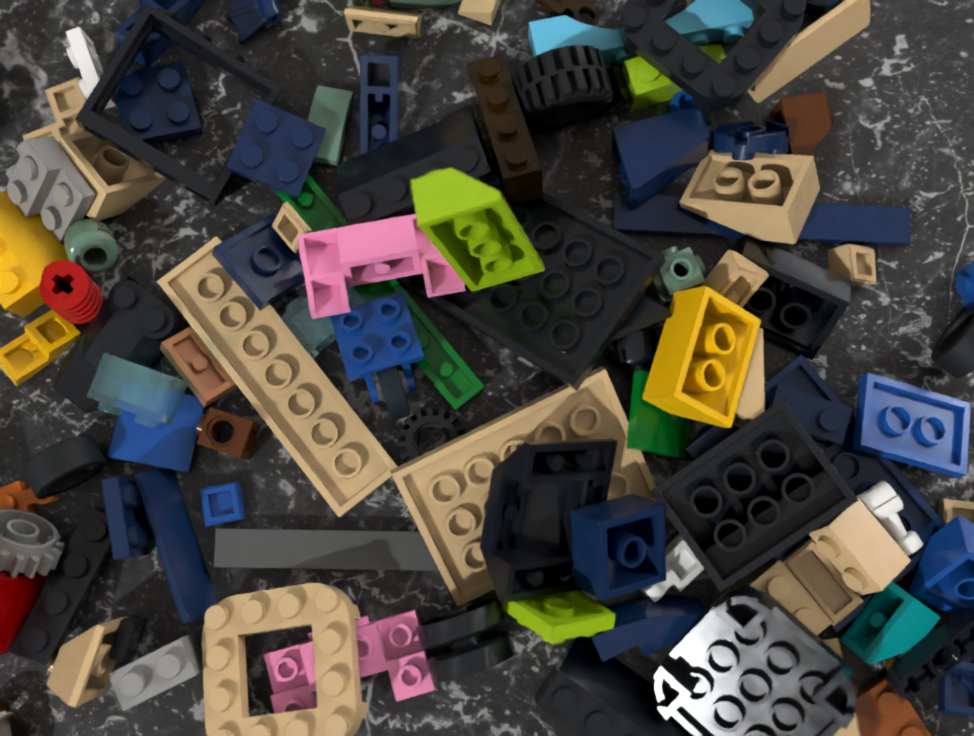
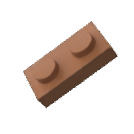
(197, 366)

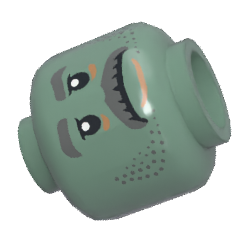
(91, 245)

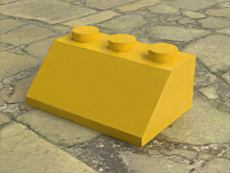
(24, 253)
(702, 357)

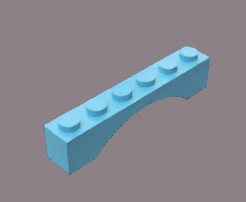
(699, 23)

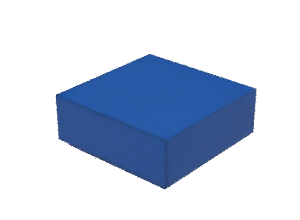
(222, 503)

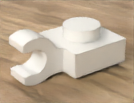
(680, 569)

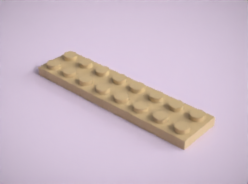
(280, 382)

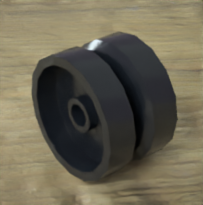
(468, 646)

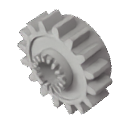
(28, 543)

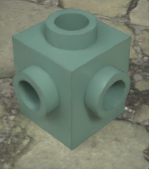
(666, 280)

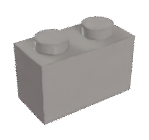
(157, 671)

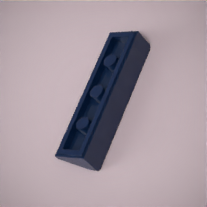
(176, 543)

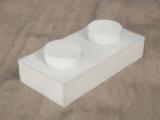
(84, 56)

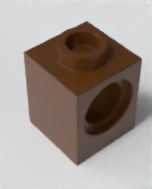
(242, 440)

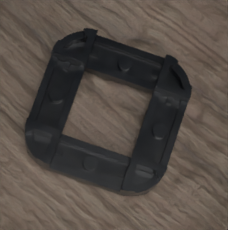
(695, 71)

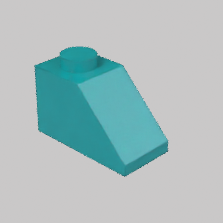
(889, 625)

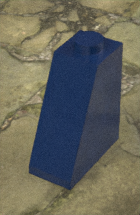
(659, 151)

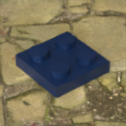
(158, 103)
(276, 149)
(261, 263)
(125, 526)

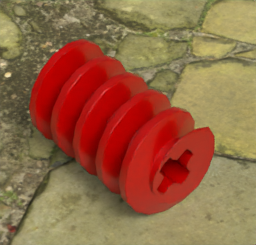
(71, 292)

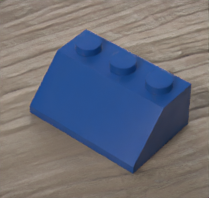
(947, 568)

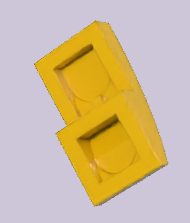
(37, 347)

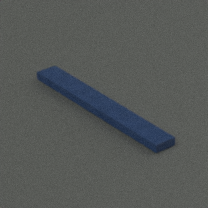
(824, 223)

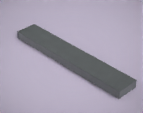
(322, 549)

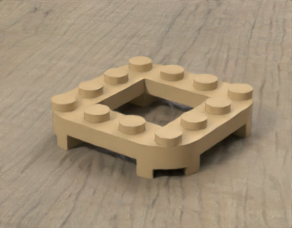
(335, 661)

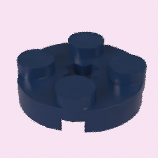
(746, 139)

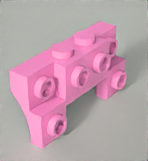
(370, 255)
(382, 646)

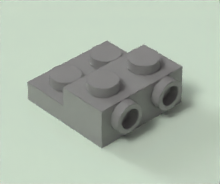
(48, 185)

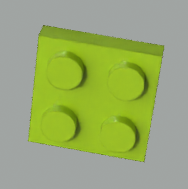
(561, 616)

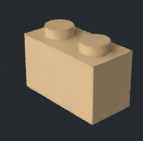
(860, 549)

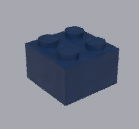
(618, 546)

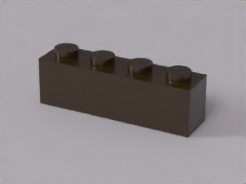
(505, 130)

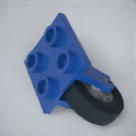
(377, 340)

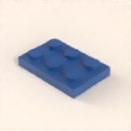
(912, 425)

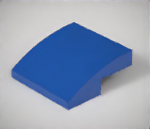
(160, 447)

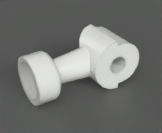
(884, 505)

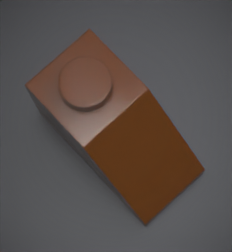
(808, 121)

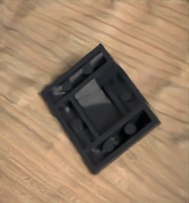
(529, 513)

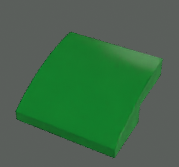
(653, 428)

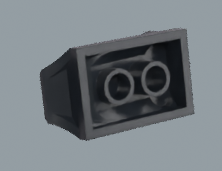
(127, 328)

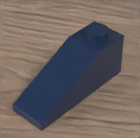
(379, 99)

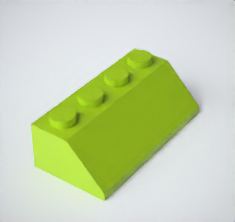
(473, 229)

